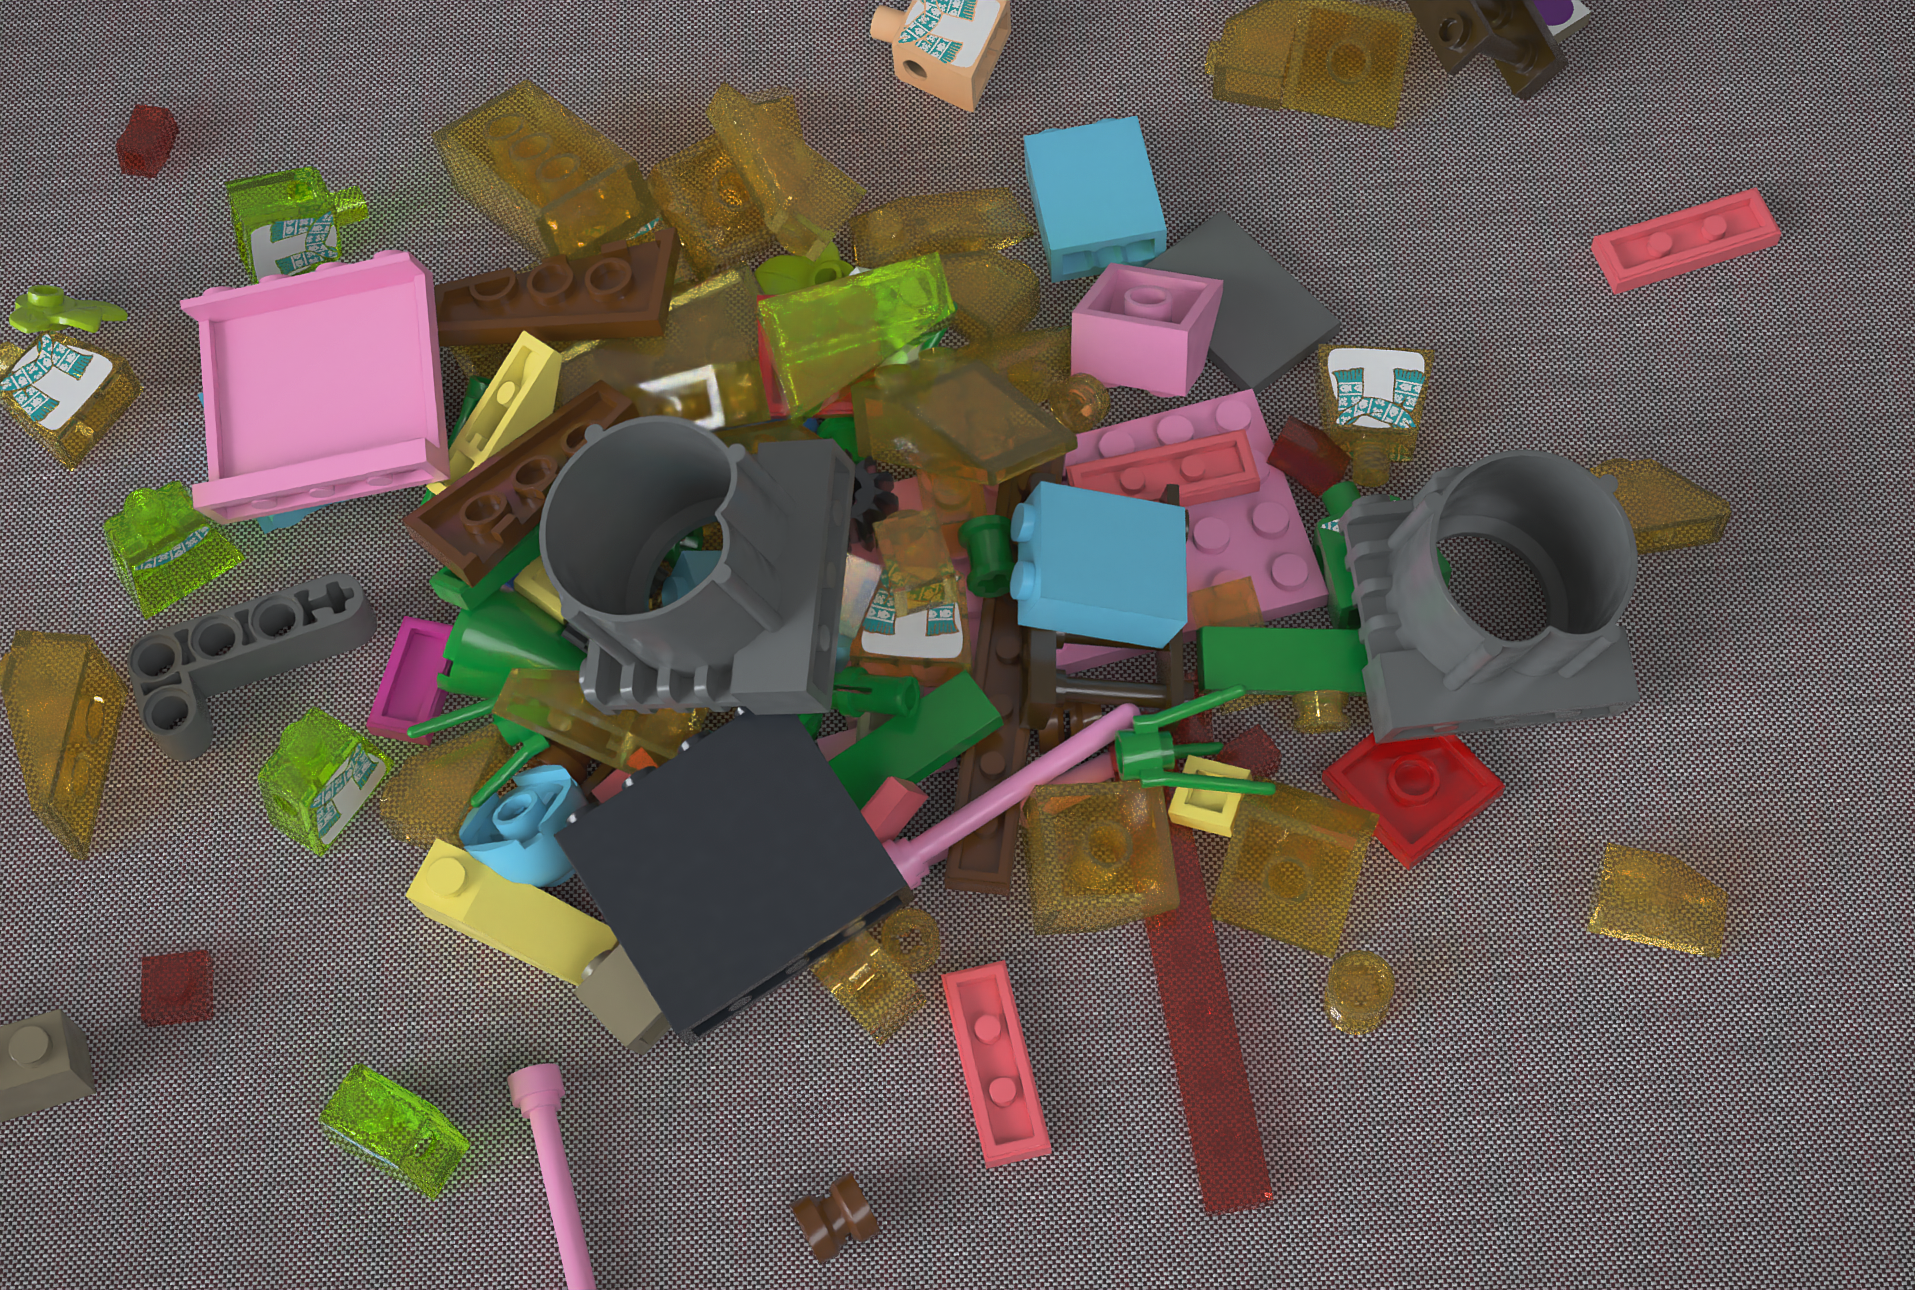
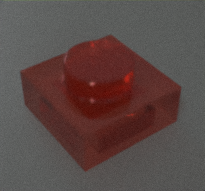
(177, 988)

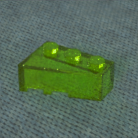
(848, 328)

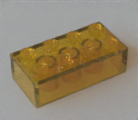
(544, 174)

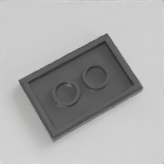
(1264, 313)

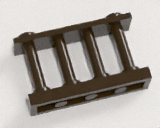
(1500, 29)
(1045, 687)

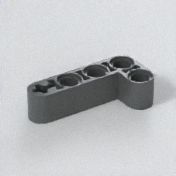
(252, 658)

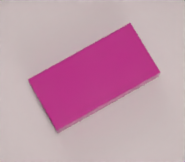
(409, 681)

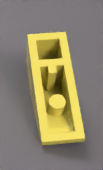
(511, 405)
(507, 914)

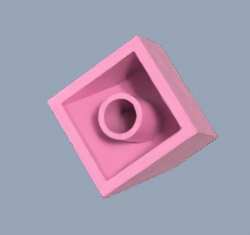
(1145, 329)

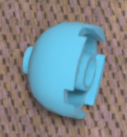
(518, 829)

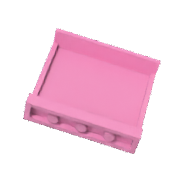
(320, 387)

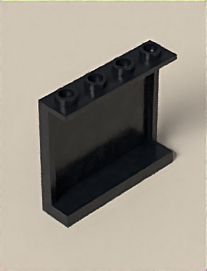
(732, 868)

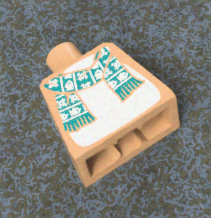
(946, 45)

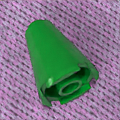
(504, 635)

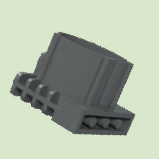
(766, 614)
(1435, 666)

